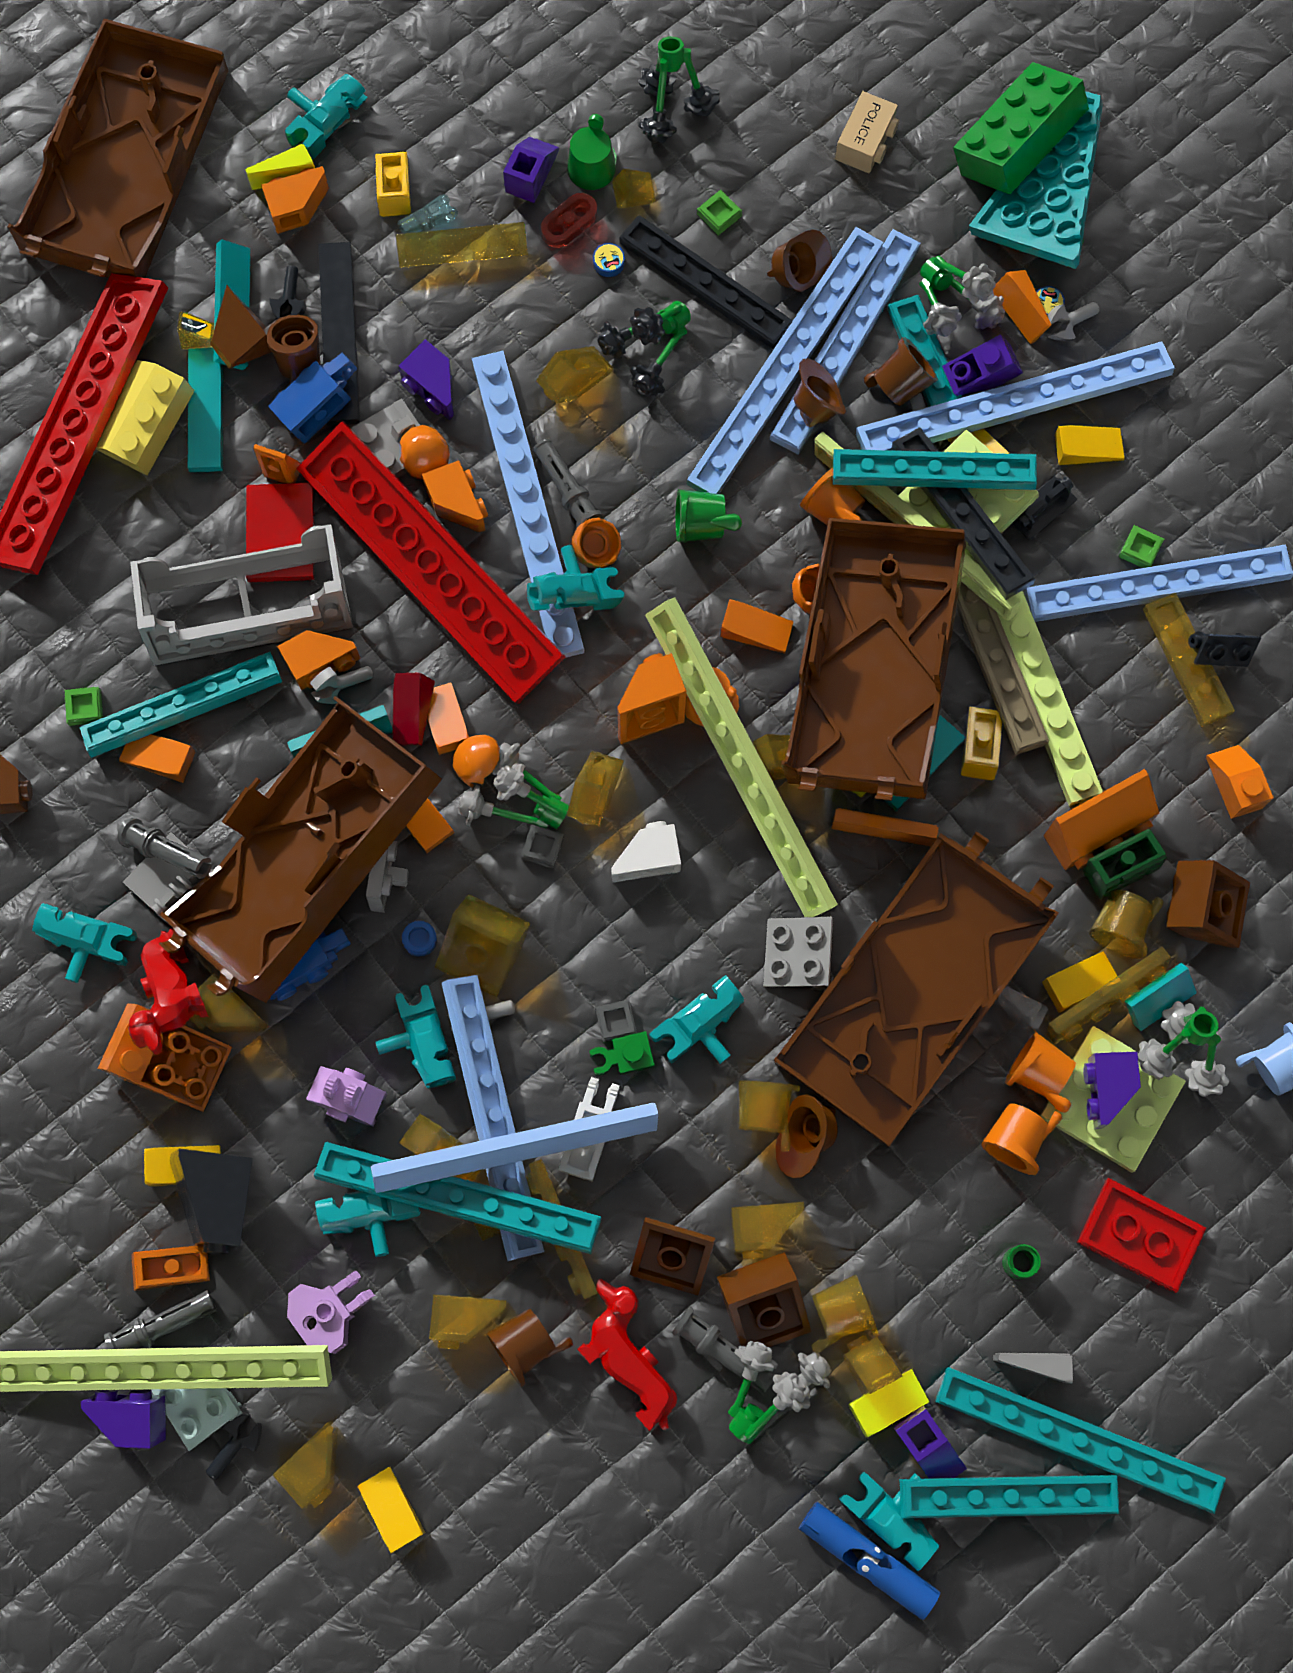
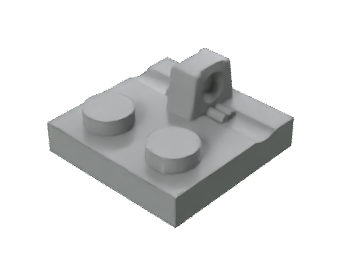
(383, 434)
(383, 877)

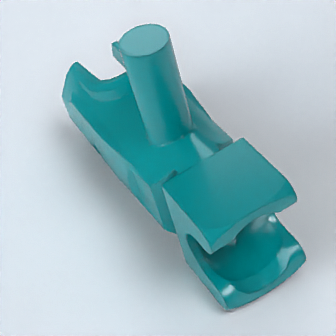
(324, 115)
(574, 587)
(83, 936)
(699, 1020)
(424, 1038)
(366, 1211)
(883, 1516)

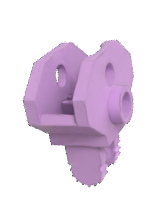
(346, 1095)
(328, 1309)

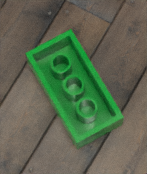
(1021, 127)

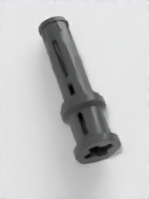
(571, 499)
(153, 843)
(145, 1332)
(709, 1341)

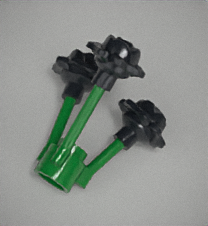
(659, 81)
(648, 329)

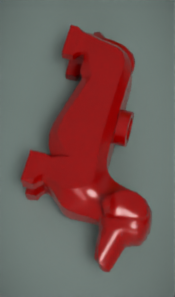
(173, 997)
(624, 1360)

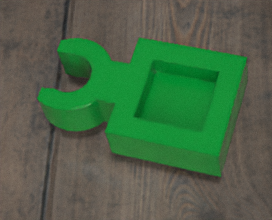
(630, 1054)

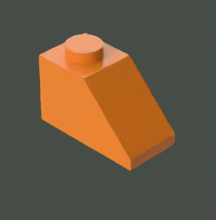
(1239, 781)

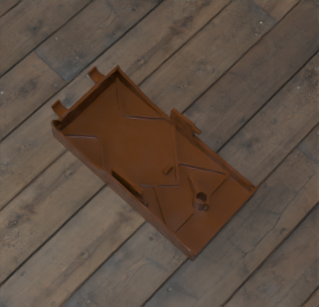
(300, 852)

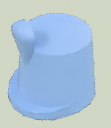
(1274, 1062)

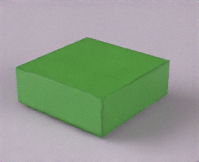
(719, 212)
(1141, 547)
(83, 705)

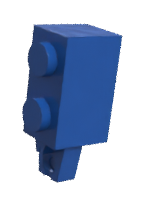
(314, 397)
(313, 964)

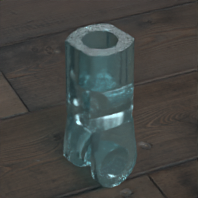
(423, 220)

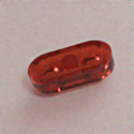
(566, 220)

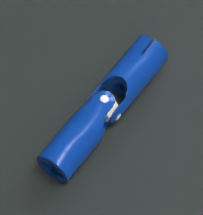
(874, 1564)

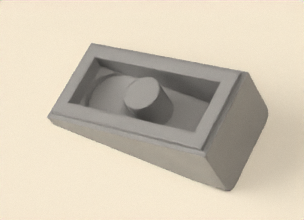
(1048, 1365)

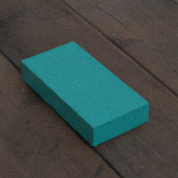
(1148, 1004)

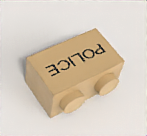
(866, 132)

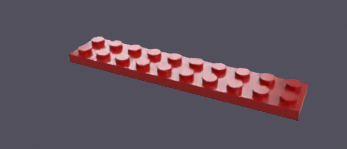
(76, 420)
(431, 563)

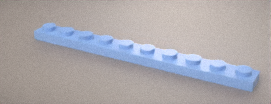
(783, 363)
(1022, 398)
(524, 492)

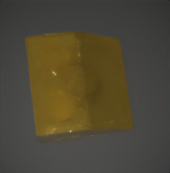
(482, 943)

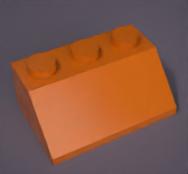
(652, 699)
(1103, 821)

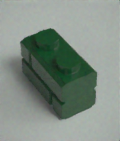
(1124, 863)

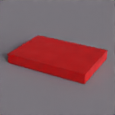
(277, 519)
(1141, 1235)

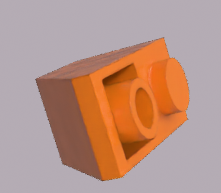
(295, 198)
(453, 498)
(313, 652)

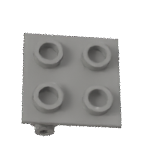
(161, 883)
(798, 952)

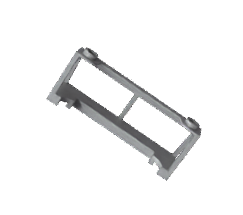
(167, 644)

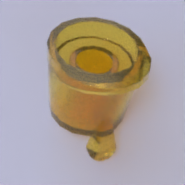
(1124, 923)
(766, 1108)
(842, 1312)

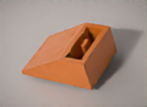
(181, 1072)

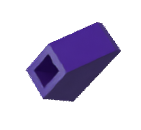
(529, 168)
(983, 367)
(430, 376)
(1112, 1083)
(130, 1418)
(929, 1445)

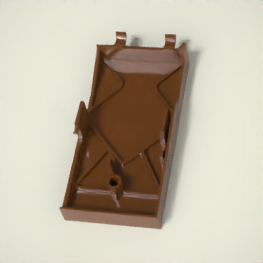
(120, 151)
(875, 658)
(916, 987)

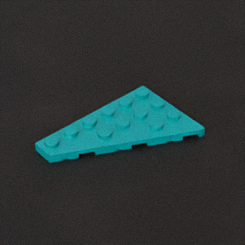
(1051, 204)

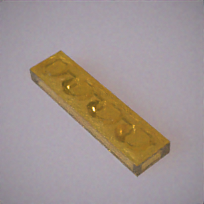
(461, 244)
(1197, 681)
(1098, 1004)
(580, 1278)

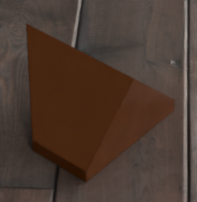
(238, 332)

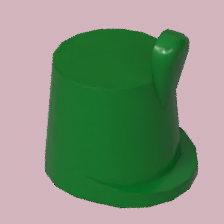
(591, 156)
(702, 516)

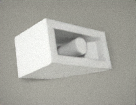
(649, 854)

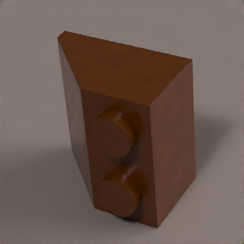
(1208, 903)
(765, 1302)

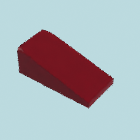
(411, 707)

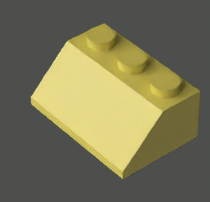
(144, 415)

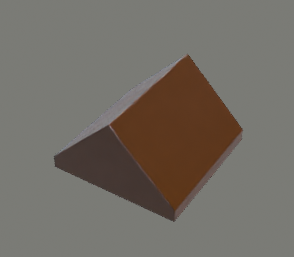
(672, 1256)

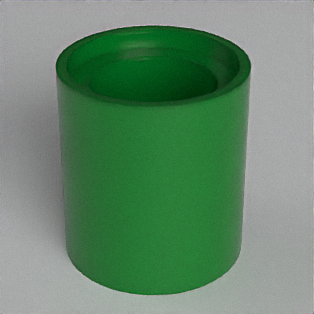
(1031, 1253)

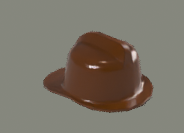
(801, 260)
(817, 394)
(811, 1132)

